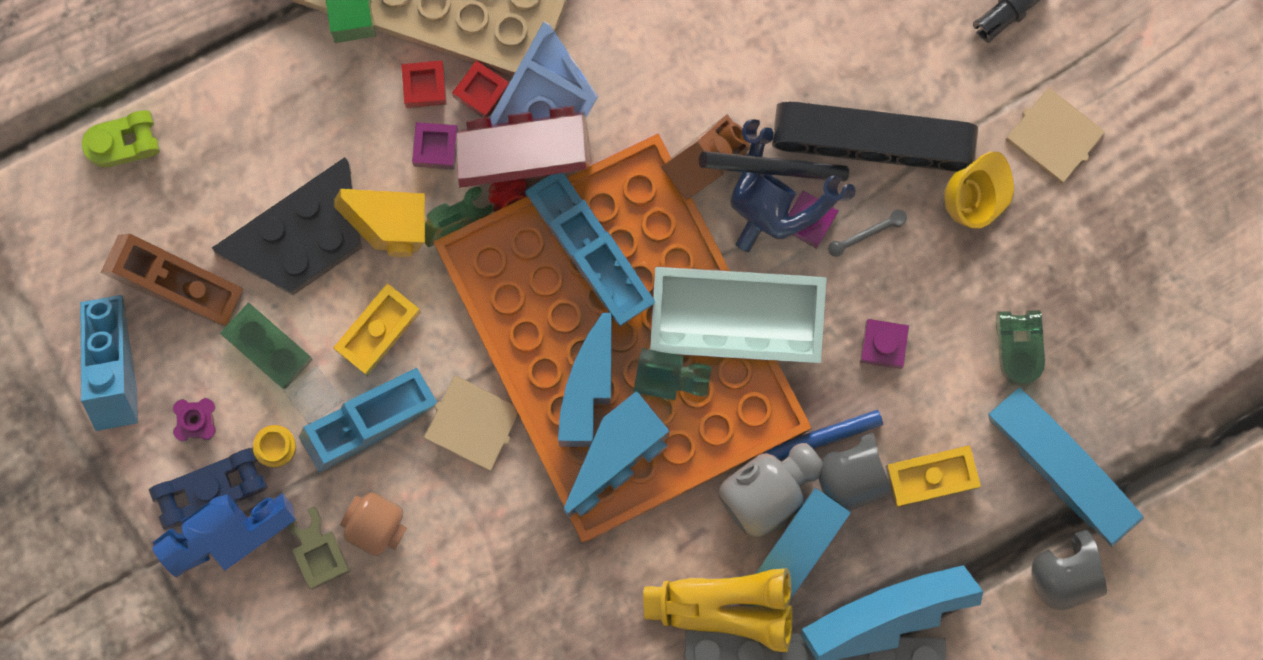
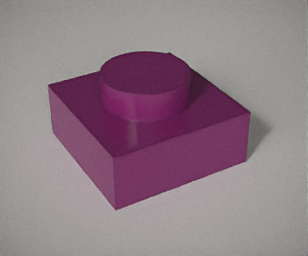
(435, 146)
(814, 234)
(884, 343)

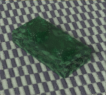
(266, 346)

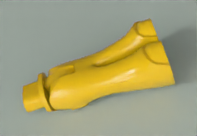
(705, 606)

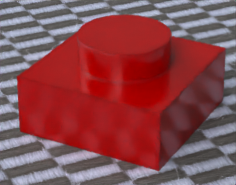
(424, 84)
(480, 89)

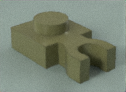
(319, 554)

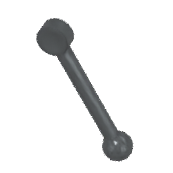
(896, 219)

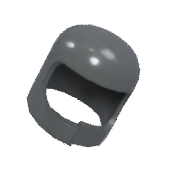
(855, 475)
(1070, 580)

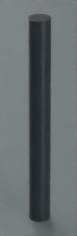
(771, 166)

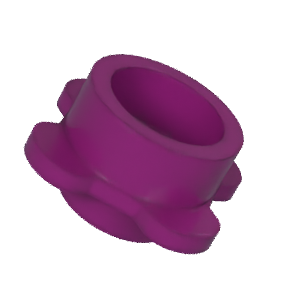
(205, 425)

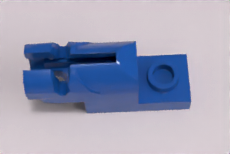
(223, 532)

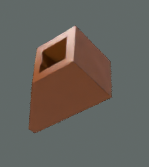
(684, 166)

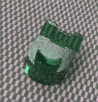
(1022, 360)

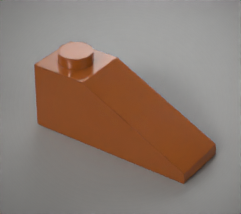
(171, 279)

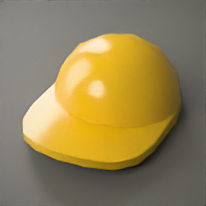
(980, 191)

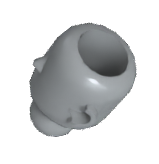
(768, 491)

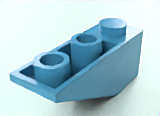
(107, 364)
(621, 441)

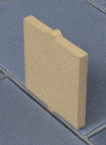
(1055, 135)
(471, 423)

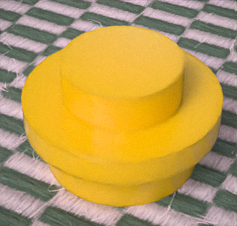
(274, 446)

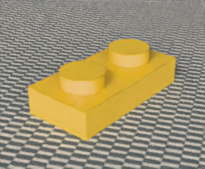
(377, 329)
(933, 476)

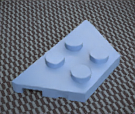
(545, 81)

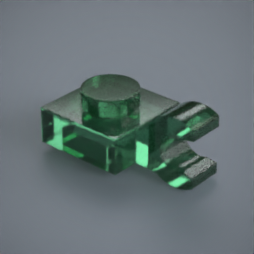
(447, 219)
(662, 375)

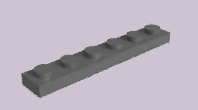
(724, 646)

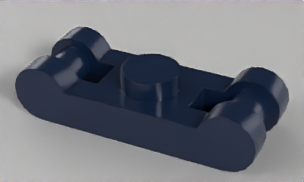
(206, 485)

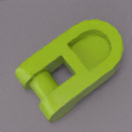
(106, 143)

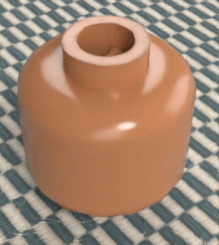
(373, 523)

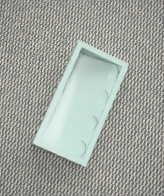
(738, 314)

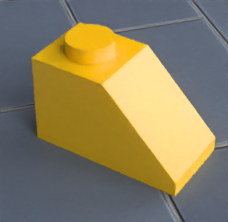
(385, 218)

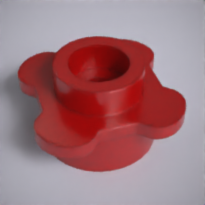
(506, 193)

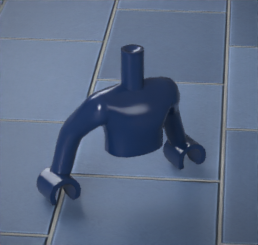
(766, 200)

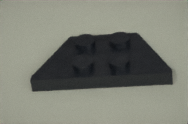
(297, 235)

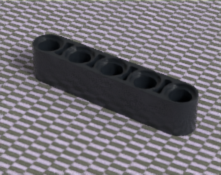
(874, 136)

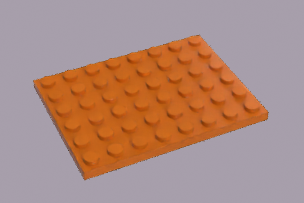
(539, 310)

